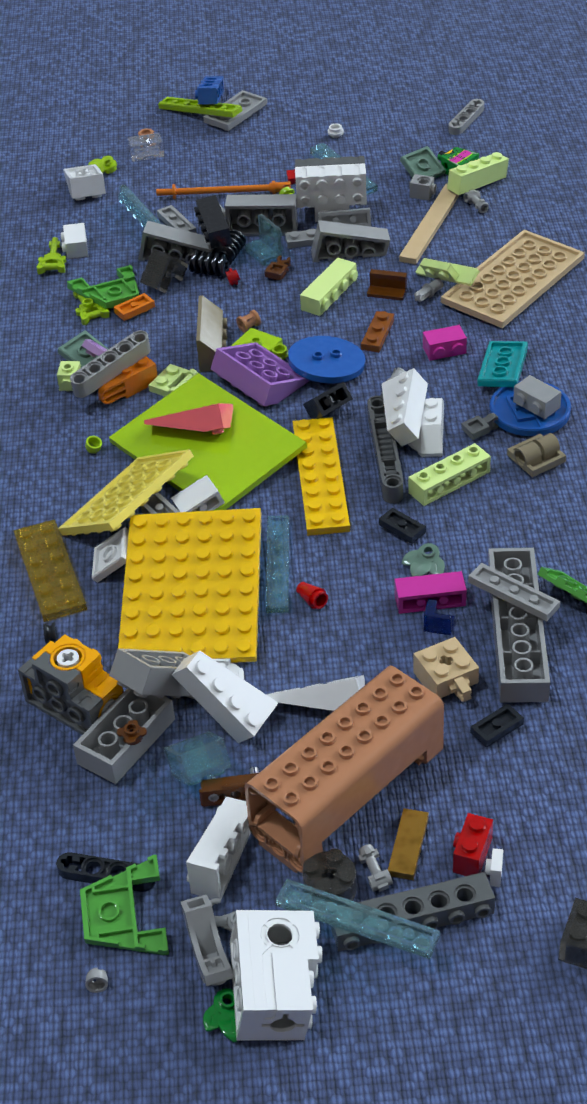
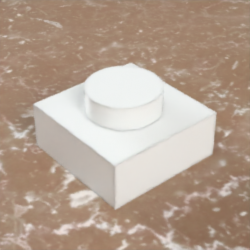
(494, 867)

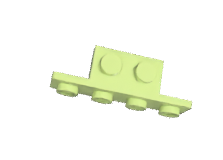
(447, 271)

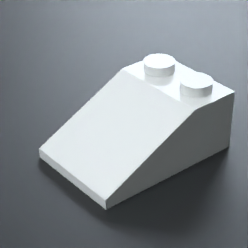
(85, 181)

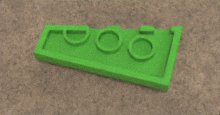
(564, 582)

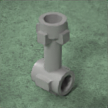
(474, 197)
(379, 879)

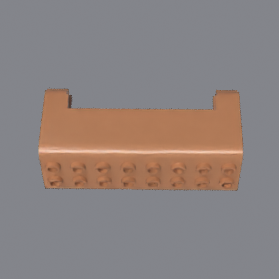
(343, 765)

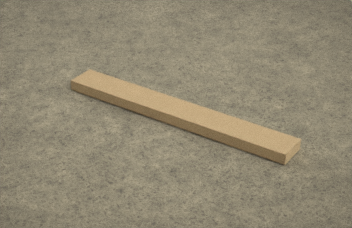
(428, 226)

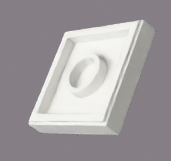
(110, 555)

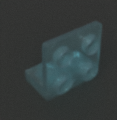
(269, 245)

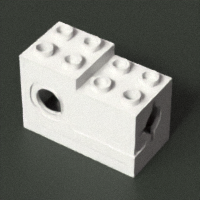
(274, 973)

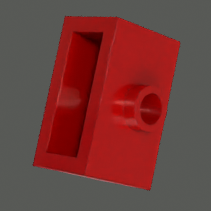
(472, 845)

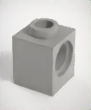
(422, 187)

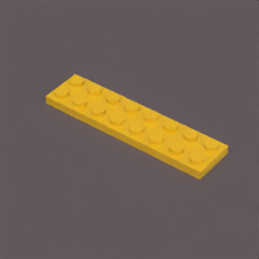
(321, 478)

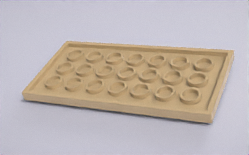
(513, 278)

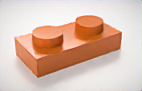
(134, 307)

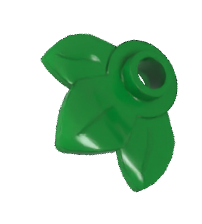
(221, 1015)

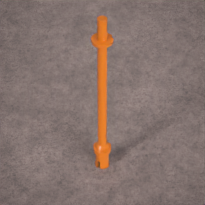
(271, 187)

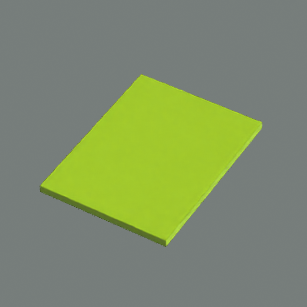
(232, 460)

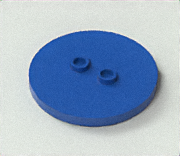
(326, 359)
(522, 421)

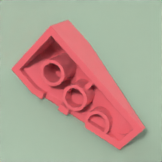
(205, 419)

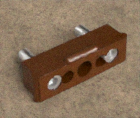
(215, 790)

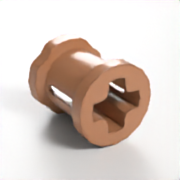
(248, 321)

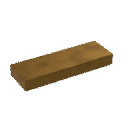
(408, 844)

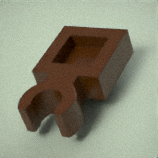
(278, 269)

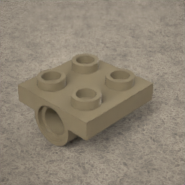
(537, 454)

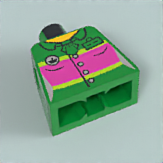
(456, 157)

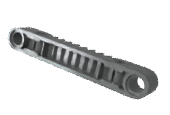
(385, 452)

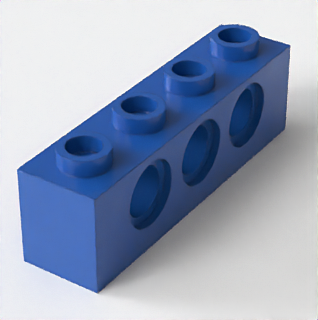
(210, 90)

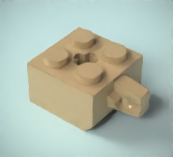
(446, 669)

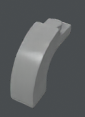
(206, 941)

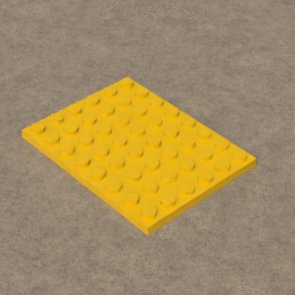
(193, 583)

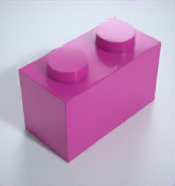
(444, 342)

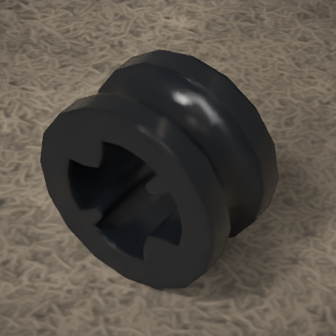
(50, 632)

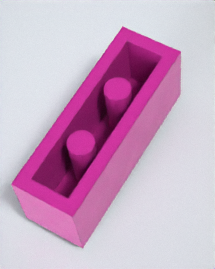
(414, 591)

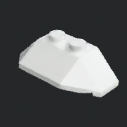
(431, 430)

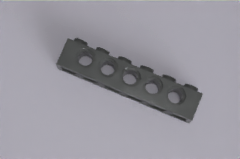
(423, 902)

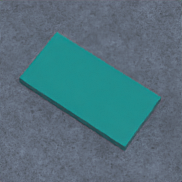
(502, 364)

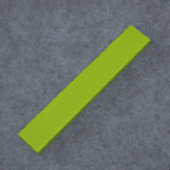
(192, 106)

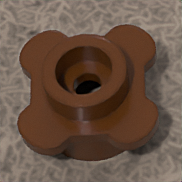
(132, 732)

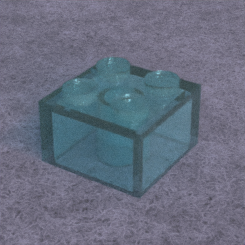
(198, 758)

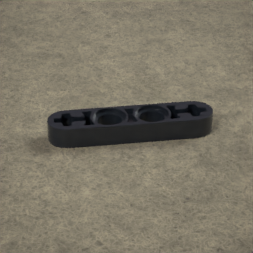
(84, 862)

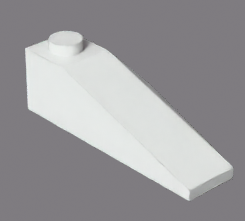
(321, 696)

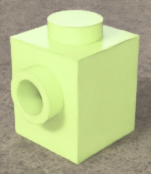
(64, 372)

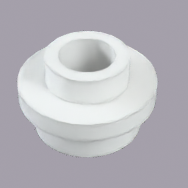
(335, 130)

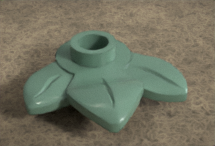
(423, 563)

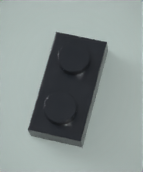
(402, 525)
(497, 725)

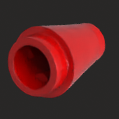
(312, 595)

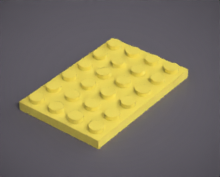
(126, 493)

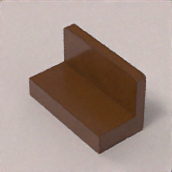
(387, 284)

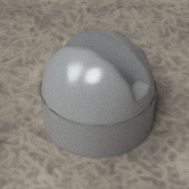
(101, 980)

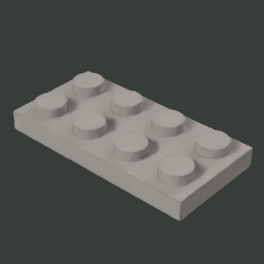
(250, 104)

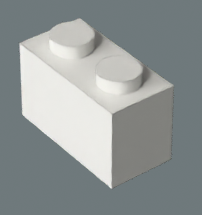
(74, 241)
(198, 497)

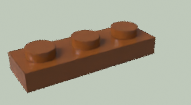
(377, 331)

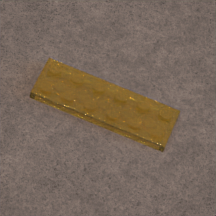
(49, 570)

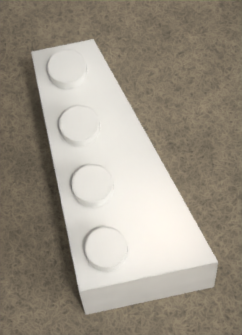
(404, 405)
(225, 696)
(219, 850)

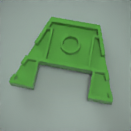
(108, 293)
(111, 913)

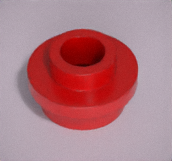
(232, 276)

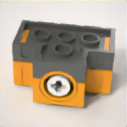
(69, 683)

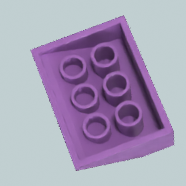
(257, 372)

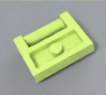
(170, 379)

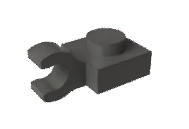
(479, 426)

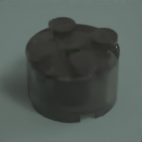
(331, 873)

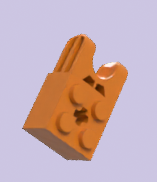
(129, 381)

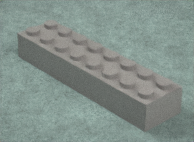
(518, 634)

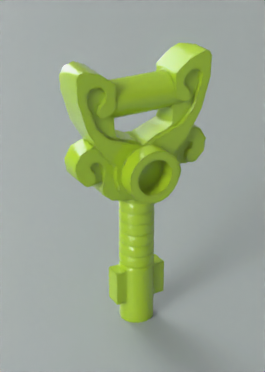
(52, 260)
(89, 310)

